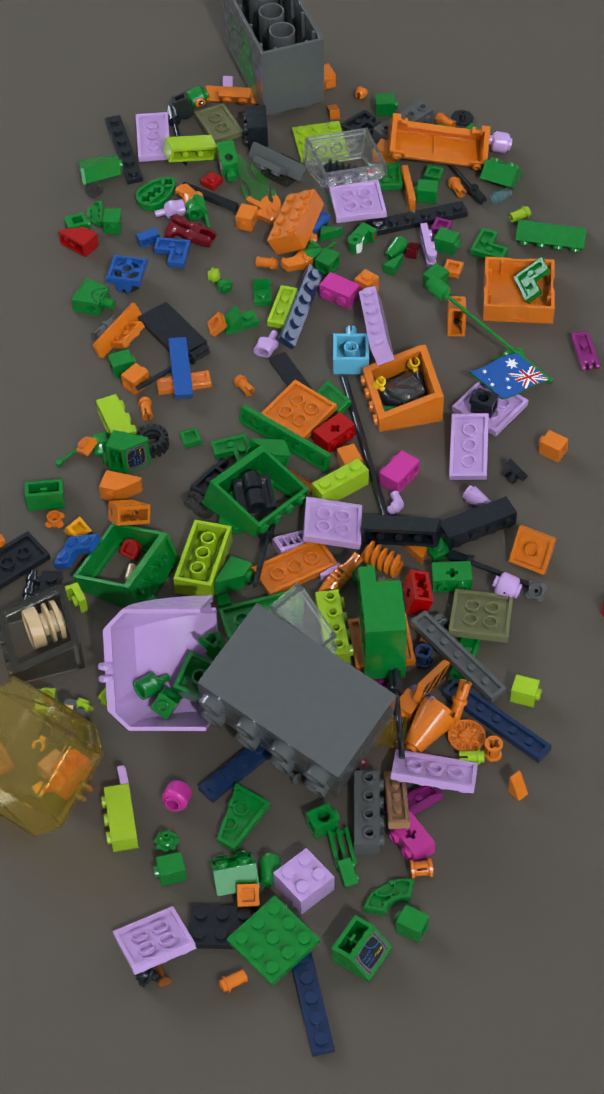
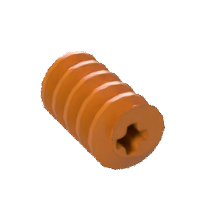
(381, 559)

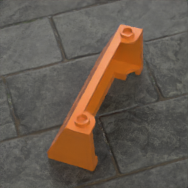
(437, 143)

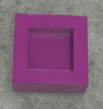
(440, 222)

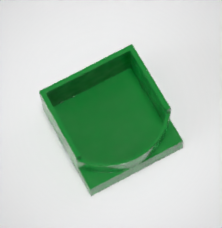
(381, 624)

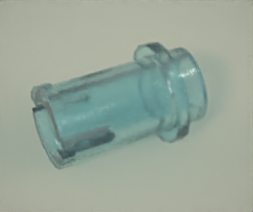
(497, 197)

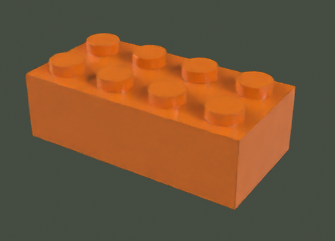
(295, 222)

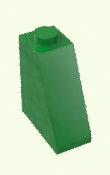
(99, 168)

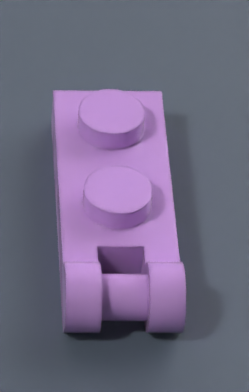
(428, 245)

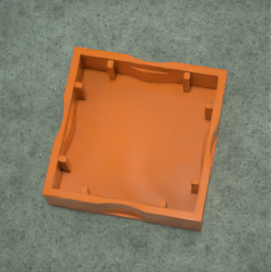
(504, 299)

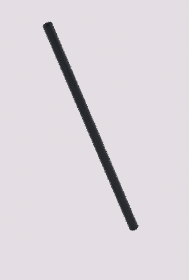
(364, 446)

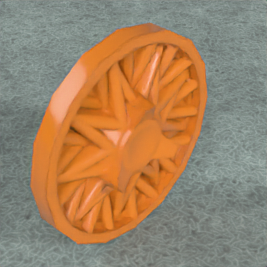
(466, 735)

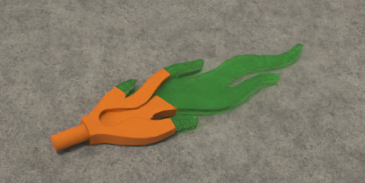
(259, 189)

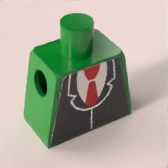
(228, 168)

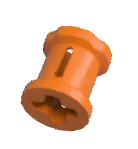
(494, 748)
(415, 870)

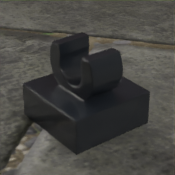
(515, 470)

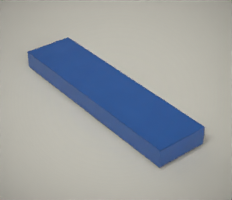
(180, 368)

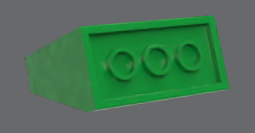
(260, 459)
(146, 578)

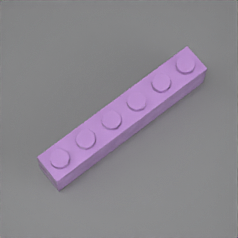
(376, 325)

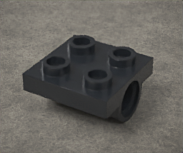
(254, 492)

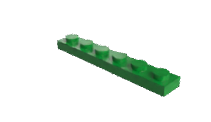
(296, 444)

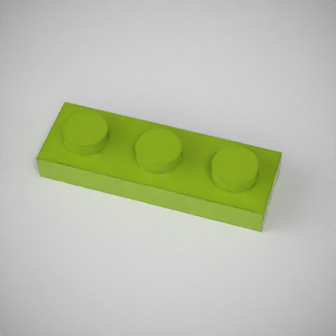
(281, 306)

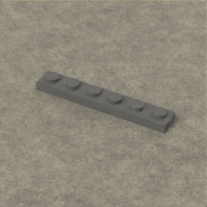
(459, 657)

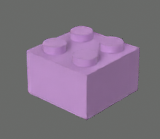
(304, 881)

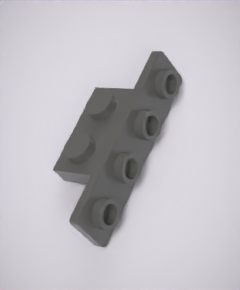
(276, 162)

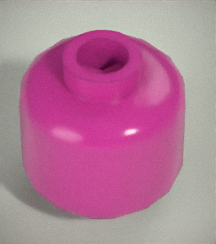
(176, 795)

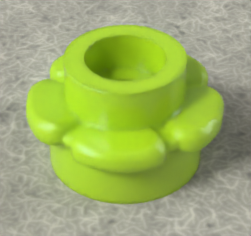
(214, 275)

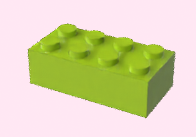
(202, 558)

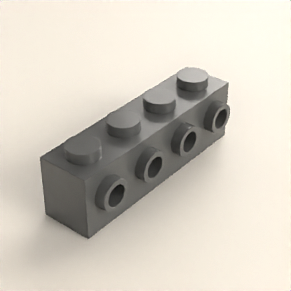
(416, 112)
(367, 813)

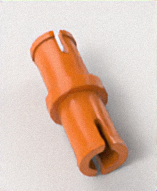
(460, 698)

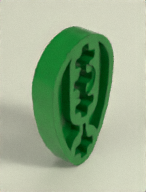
(155, 193)

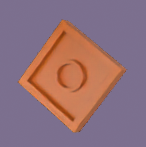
(532, 549)

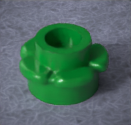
(224, 286)

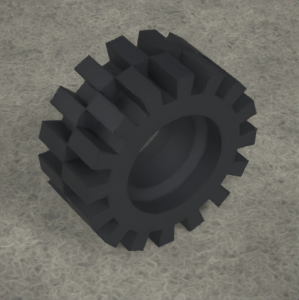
(156, 433)

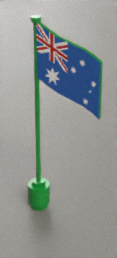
(505, 375)

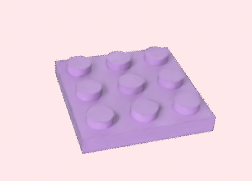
(358, 201)
(504, 414)
(332, 523)
(154, 940)

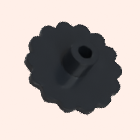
(462, 117)

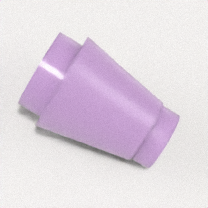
(475, 496)

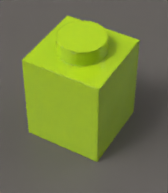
(525, 691)

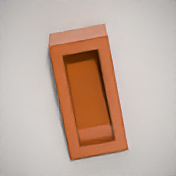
(333, 111)
(417, 552)
(517, 786)

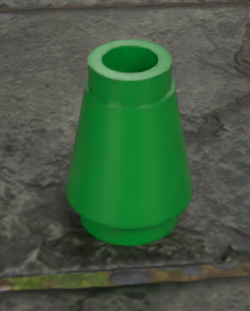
(396, 247)
(268, 865)

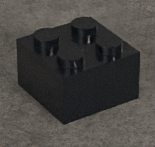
(256, 126)

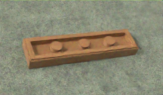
(396, 803)

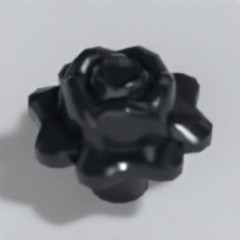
(145, 977)

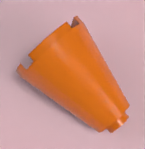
(428, 725)

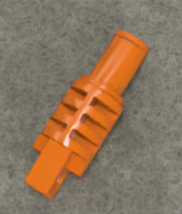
(341, 573)

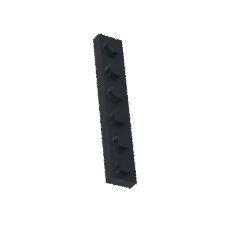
(124, 149)
(413, 219)

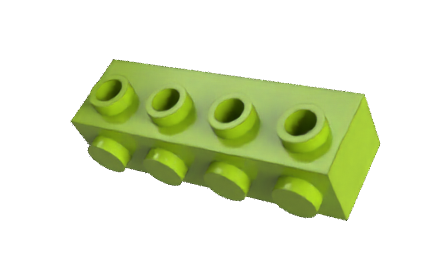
(330, 606)

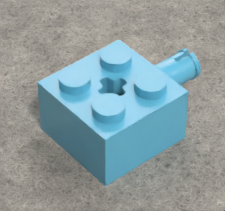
(350, 352)

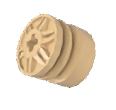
(44, 624)

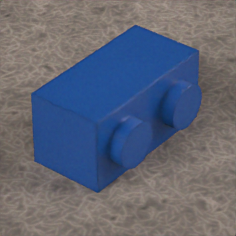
(147, 237)

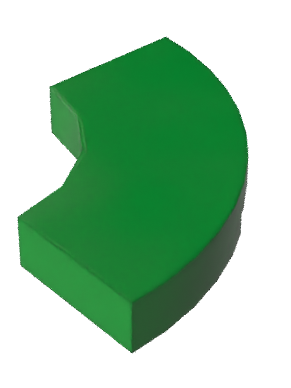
(389, 894)

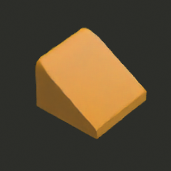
(77, 528)

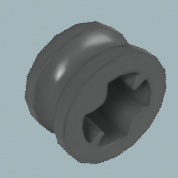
(440, 618)

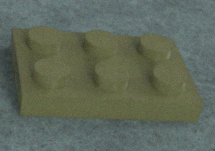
(219, 123)

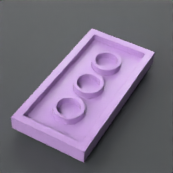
(151, 135)
(469, 446)
(435, 771)

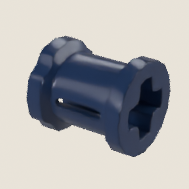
(427, 652)

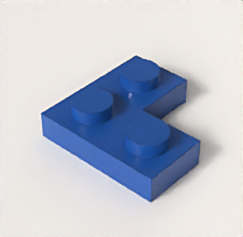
(175, 248)
(74, 546)

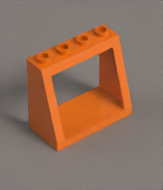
(418, 412)

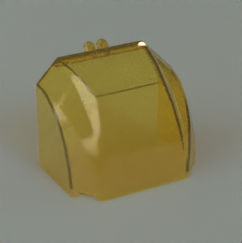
(43, 758)

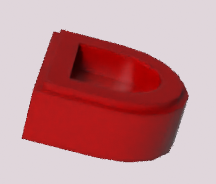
(131, 549)

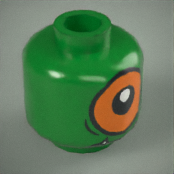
(198, 96)

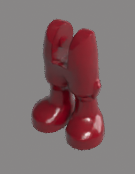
(194, 231)

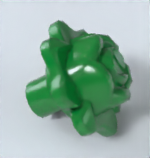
(166, 841)

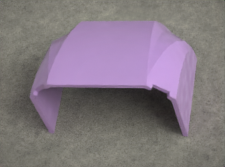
(157, 640)

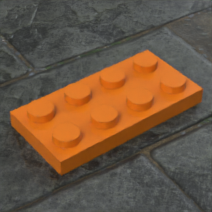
(294, 567)

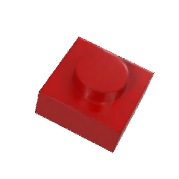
(211, 181)

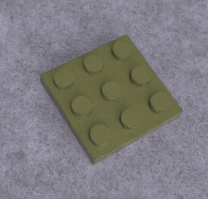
(481, 615)

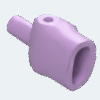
(171, 208)
(266, 345)

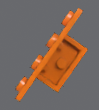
(230, 95)
(120, 332)

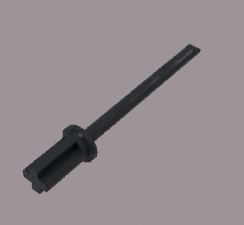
(174, 121)
(473, 189)
(193, 357)
(266, 538)
(458, 556)
(396, 688)

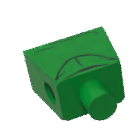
(92, 298)

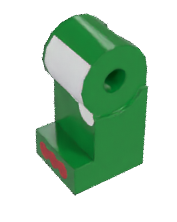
(360, 237)

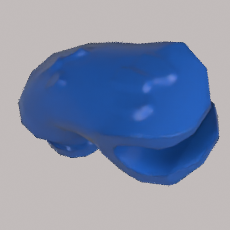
(323, 219)

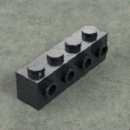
(478, 522)
(401, 530)

